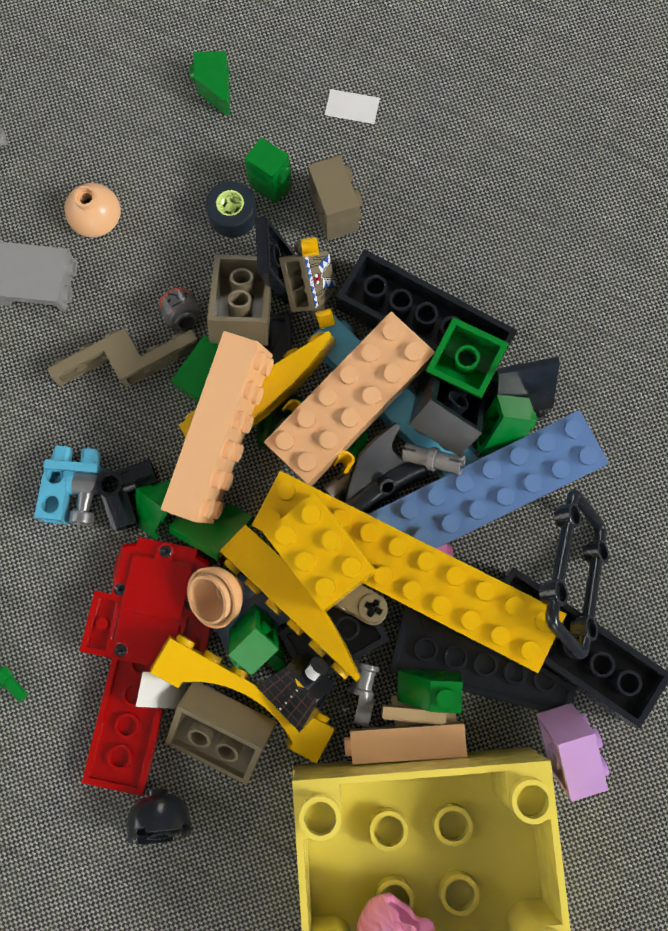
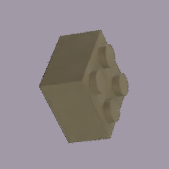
(334, 197)

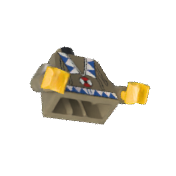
(310, 280)

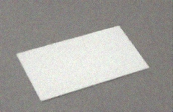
(352, 106)
(159, 693)

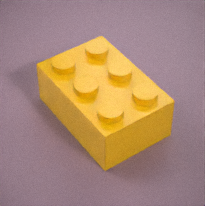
(320, 552)

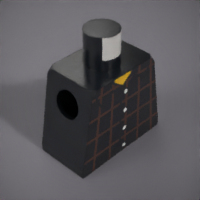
(299, 689)

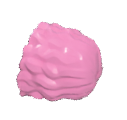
(388, 913)

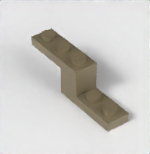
(123, 356)

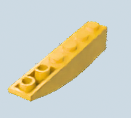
(285, 376)
(272, 576)

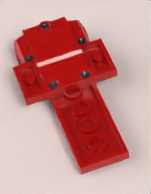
(131, 629)

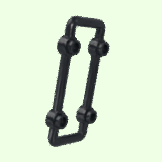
(555, 591)

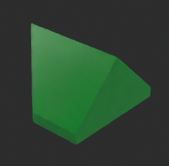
(148, 507)

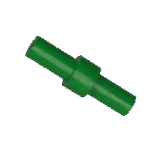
(11, 685)

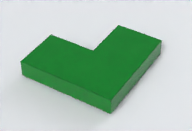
(212, 537)

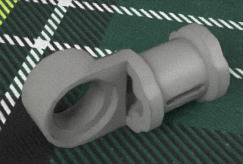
(364, 688)

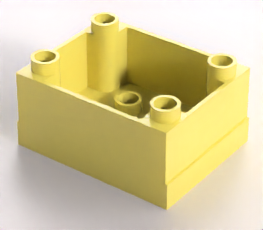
(447, 836)

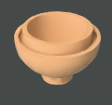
(95, 217)
(215, 596)

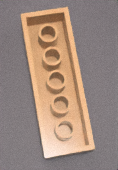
(350, 399)
(218, 429)

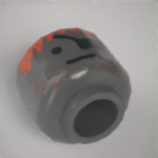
(179, 309)

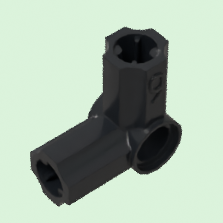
(118, 503)

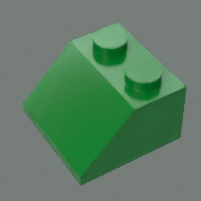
(467, 357)

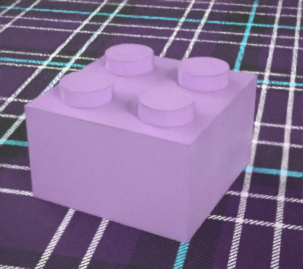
(573, 751)

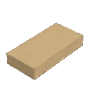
(412, 714)

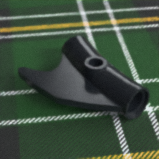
(380, 473)

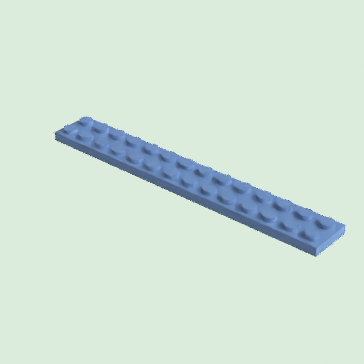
(482, 491)

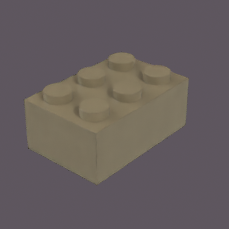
(238, 299)

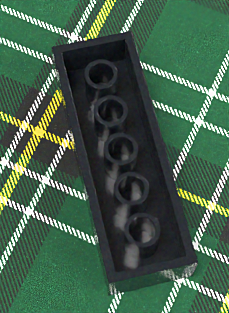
(381, 287)
(611, 673)

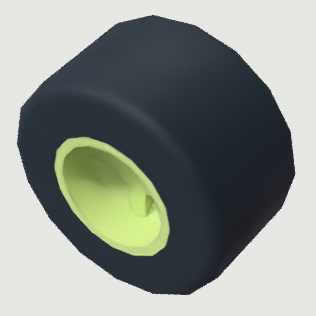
(226, 199)

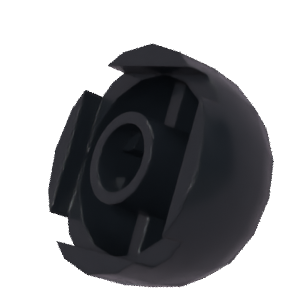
(158, 818)

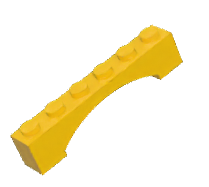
(182, 663)

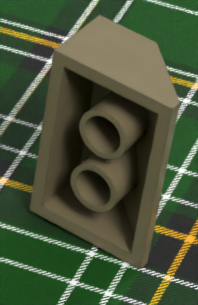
(219, 731)

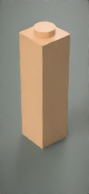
(406, 743)

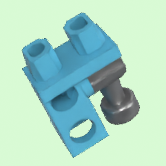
(65, 479)

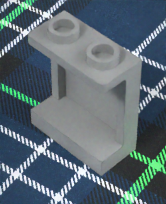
(36, 274)

